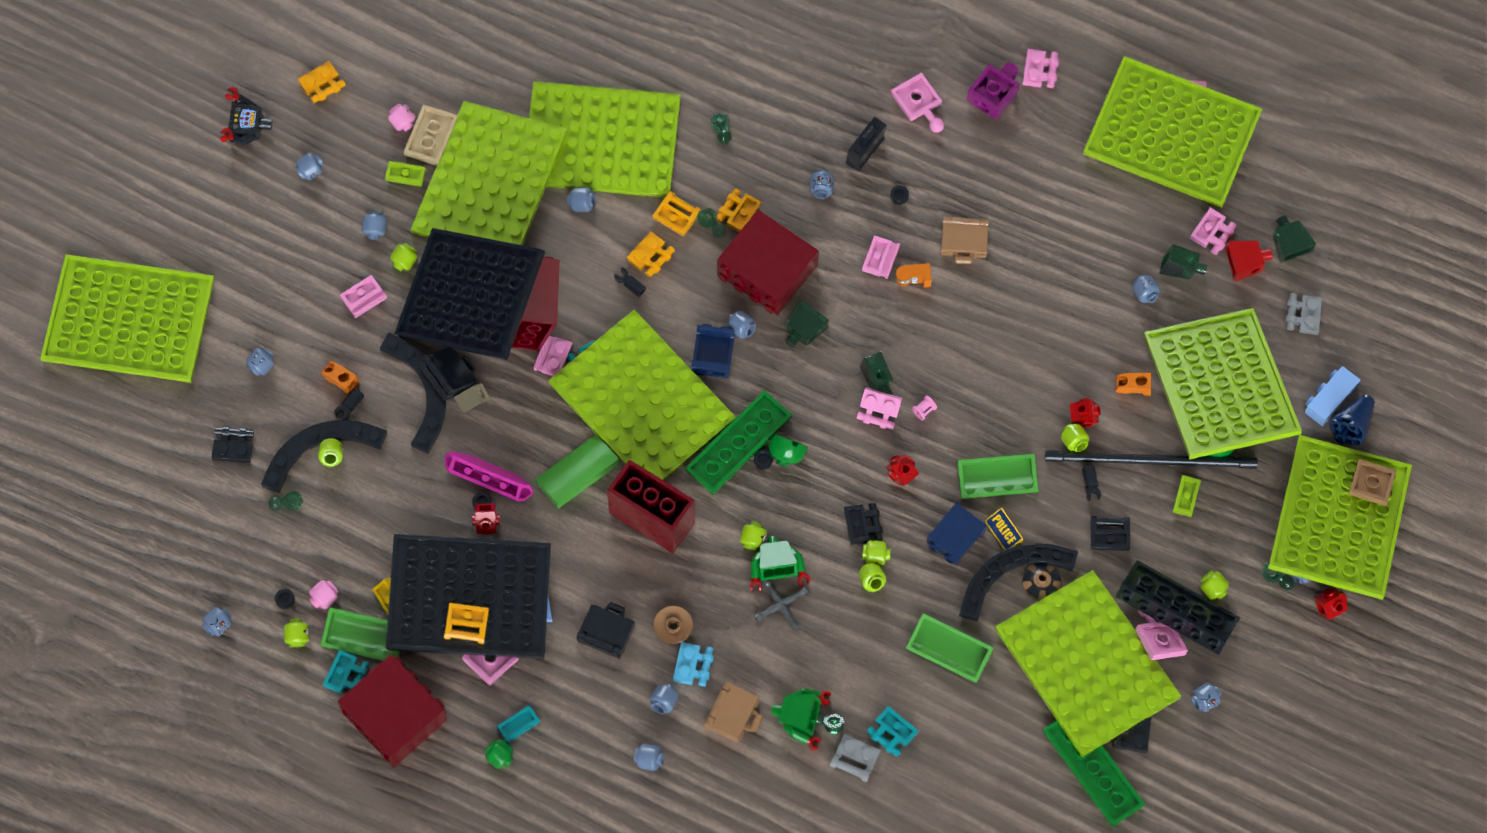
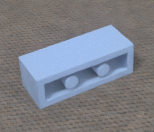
(1331, 395)

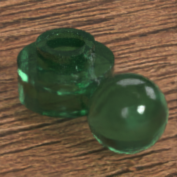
(724, 136)
(718, 229)
(291, 501)
(1286, 582)
(832, 723)

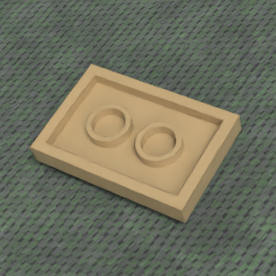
(430, 135)

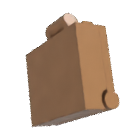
(964, 239)
(732, 713)

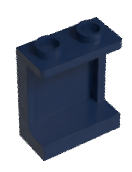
(713, 351)
(956, 534)

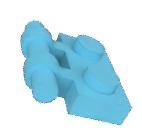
(687, 661)

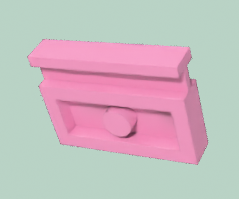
(880, 257)
(363, 296)
(553, 355)

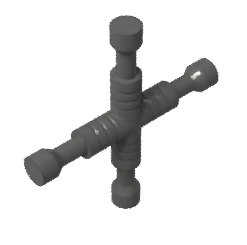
(780, 604)

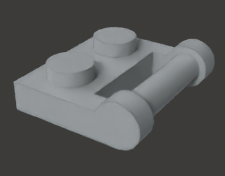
(857, 752)

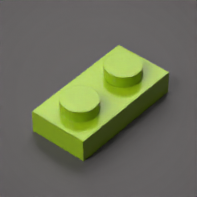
(405, 173)
(1186, 496)

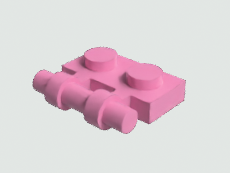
(1034, 68)
(1207, 229)
(882, 403)

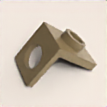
(471, 397)

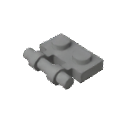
(1310, 314)

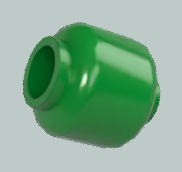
(499, 754)

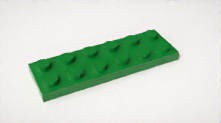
(738, 442)
(1097, 776)

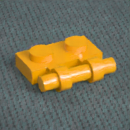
(319, 78)
(744, 211)
(646, 251)

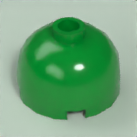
(786, 450)

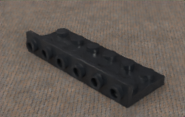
(1177, 607)

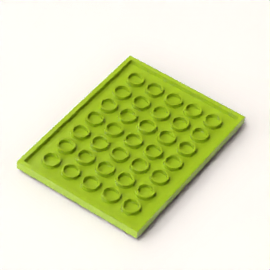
(1172, 131)
(613, 139)
(490, 175)
(128, 318)
(1222, 383)
(642, 398)
(1334, 534)
(1087, 663)

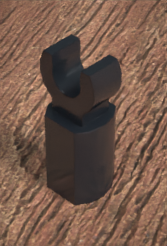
(630, 283)
(349, 403)
(1091, 482)

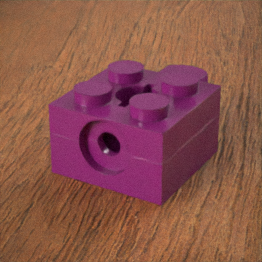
(994, 89)

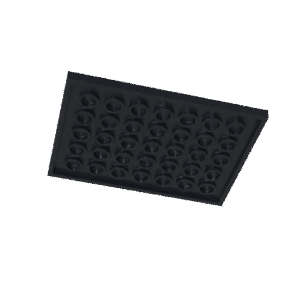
(470, 293)
(483, 573)

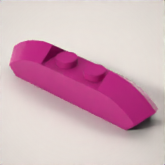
(488, 475)

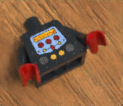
(245, 120)

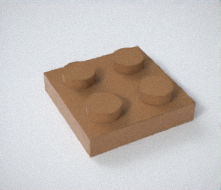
(1372, 482)

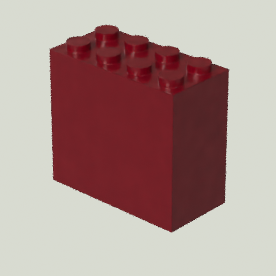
(767, 262)
(542, 308)
(651, 506)
(393, 710)

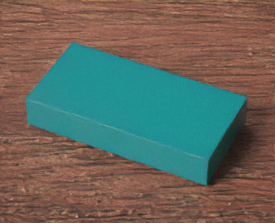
(518, 724)

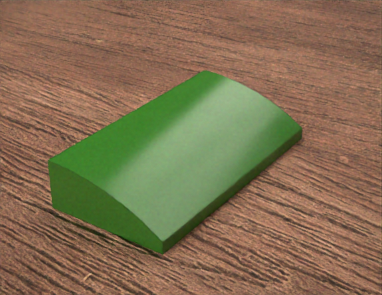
(577, 471)
(997, 476)
(356, 634)
(949, 648)

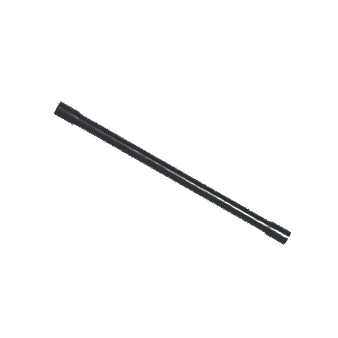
(1240, 462)

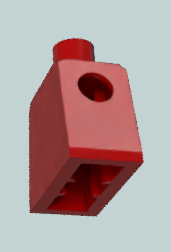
(1246, 258)

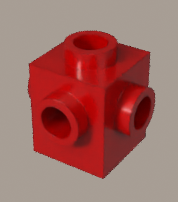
(1085, 412)
(902, 469)
(486, 518)
(1331, 603)

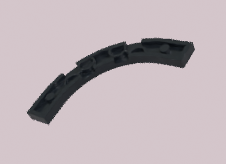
(435, 405)
(311, 437)
(1009, 560)

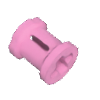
(924, 408)

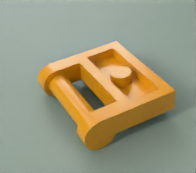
(674, 218)
(466, 616)

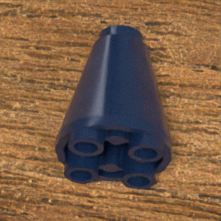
(1353, 421)

